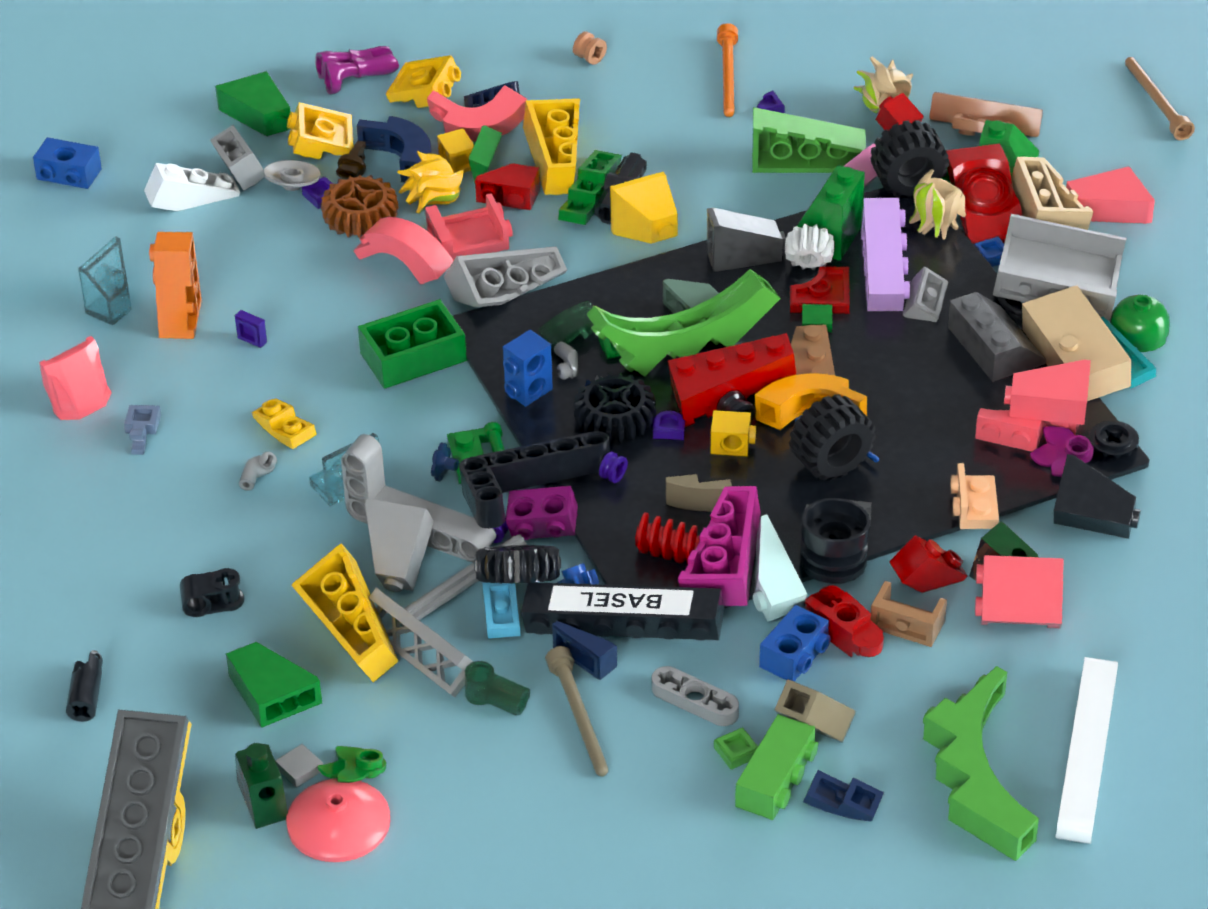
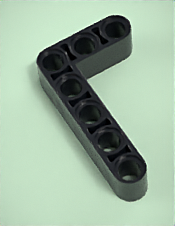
(526, 466)

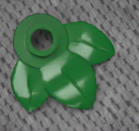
(354, 764)

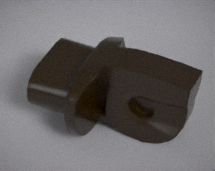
(352, 163)

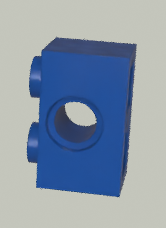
(67, 163)

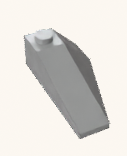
(501, 276)

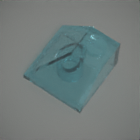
(105, 284)

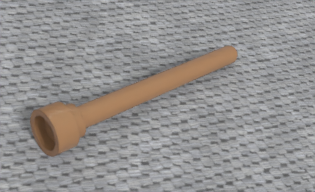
(1180, 125)

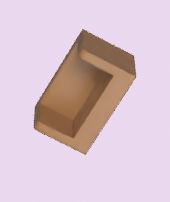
(907, 620)

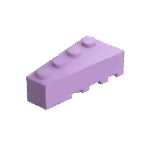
(883, 254)

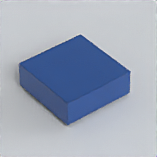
(991, 250)

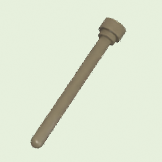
(561, 664)

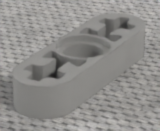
(676, 680)

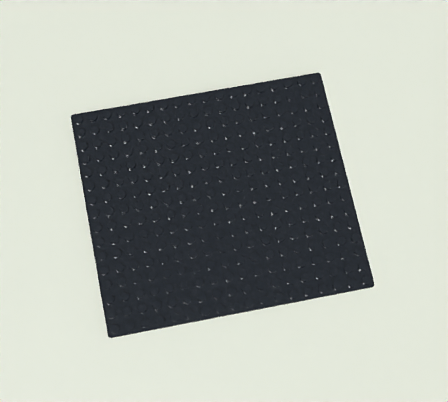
(913, 371)

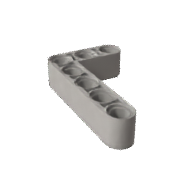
(365, 479)

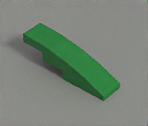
(588, 187)

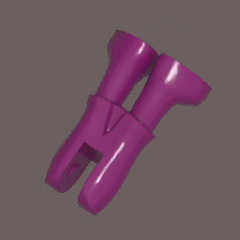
(337, 66)

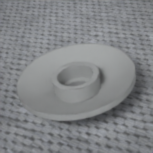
(292, 174)

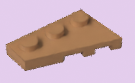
(812, 350)

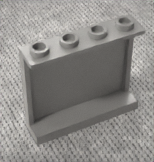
(1051, 256)

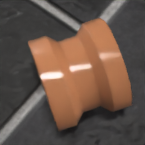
(589, 47)

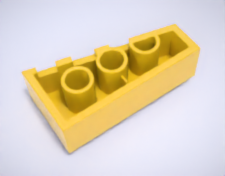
(552, 139)
(341, 601)

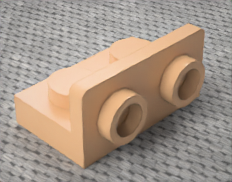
(975, 500)

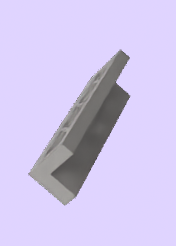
(433, 640)

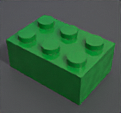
(412, 343)

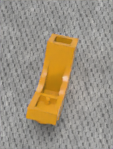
(792, 395)

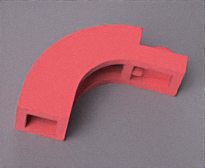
(501, 113)
(410, 244)

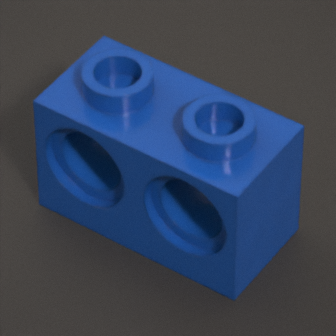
(527, 368)
(794, 644)

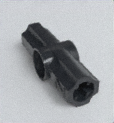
(630, 168)

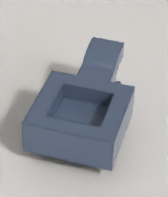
(140, 422)

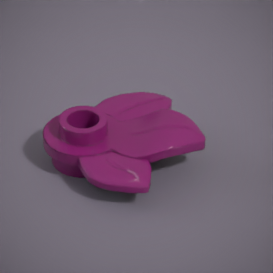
(1059, 444)

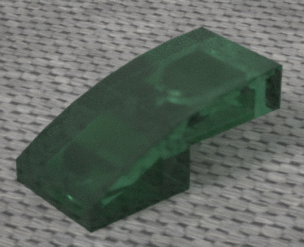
(568, 324)

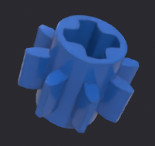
(579, 575)

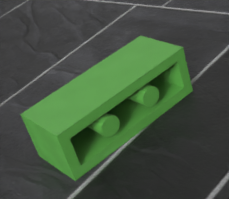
(776, 767)

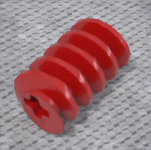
(665, 539)

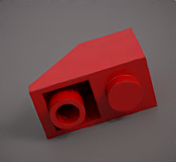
(510, 185)
(927, 566)

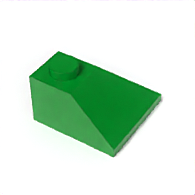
(1011, 140)

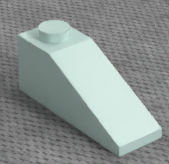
(776, 580)

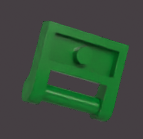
(468, 443)

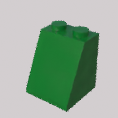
(838, 208)

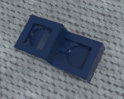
(851, 801)

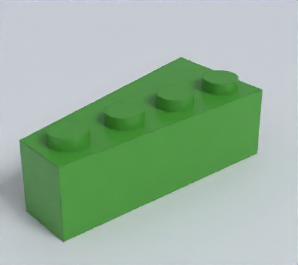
(801, 144)

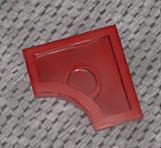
(826, 288)

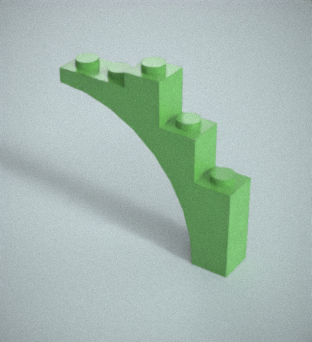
(719, 320)
(977, 797)

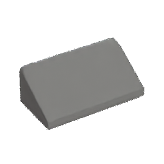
(926, 296)

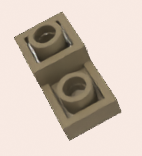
(689, 494)

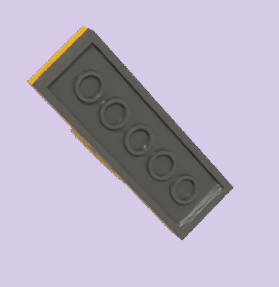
(139, 812)

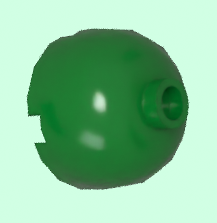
(1142, 321)

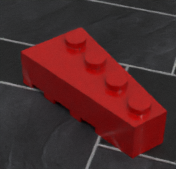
(746, 367)

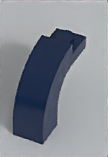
(397, 137)

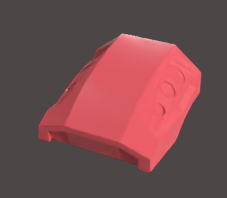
(76, 381)

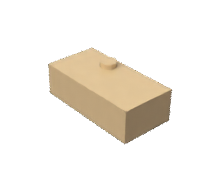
(1070, 330)

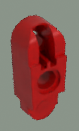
(848, 621)

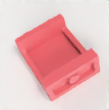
(471, 231)
(1020, 590)

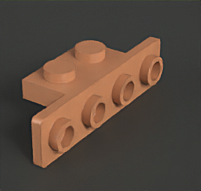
(971, 113)

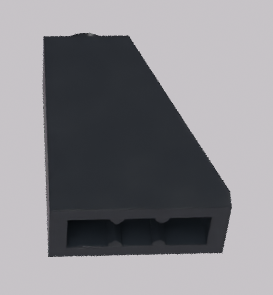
(1094, 501)

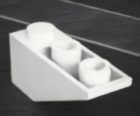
(185, 188)

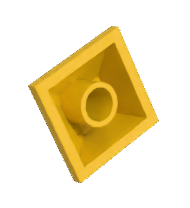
(644, 209)

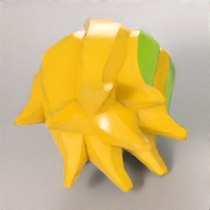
(431, 182)

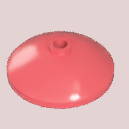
(338, 820)

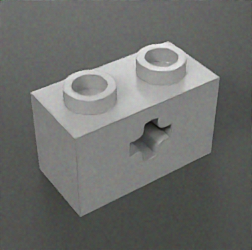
(238, 157)

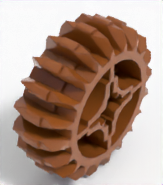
(358, 204)

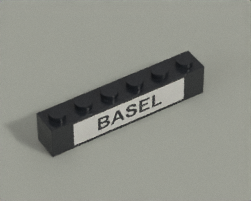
(625, 610)

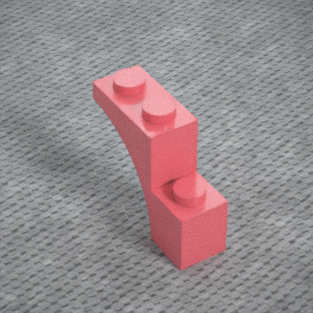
(1018, 433)

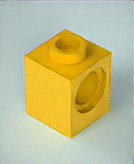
(456, 149)
(731, 433)

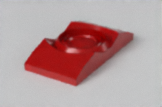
(988, 190)

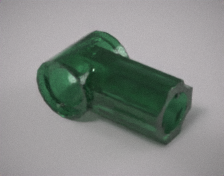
(486, 687)

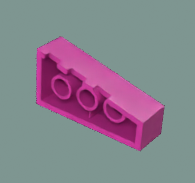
(727, 547)

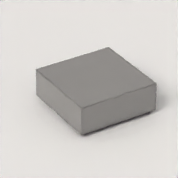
(299, 765)

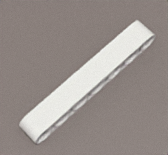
(1087, 751)

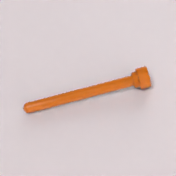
(727, 37)

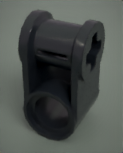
(208, 594)

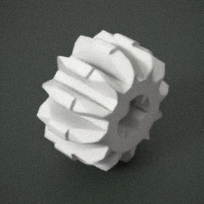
(809, 247)

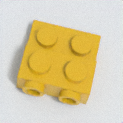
(421, 77)
(319, 130)

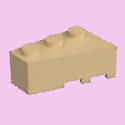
(1044, 195)

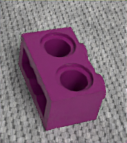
(542, 512)

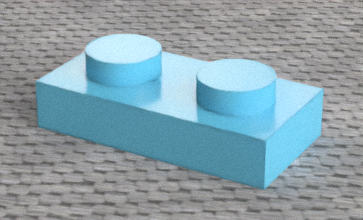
(501, 610)

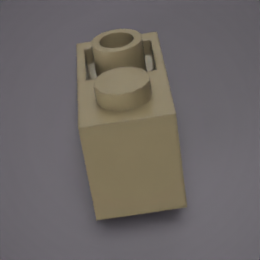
(815, 709)

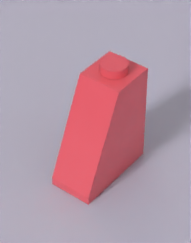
(1115, 196)
(1050, 393)

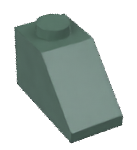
(683, 295)

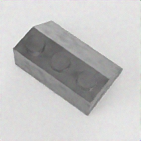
(992, 337)

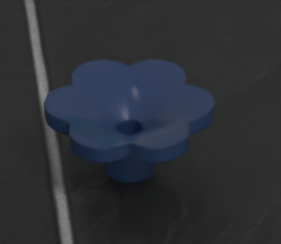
(443, 462)

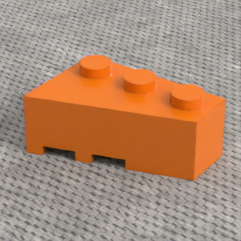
(176, 284)

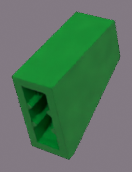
(254, 103)
(271, 683)

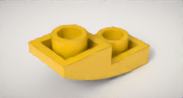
(281, 422)

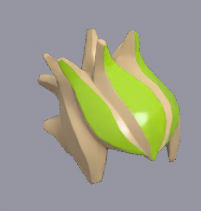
(882, 84)
(937, 205)

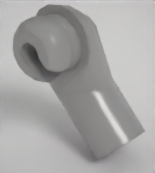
(570, 358)
(255, 468)

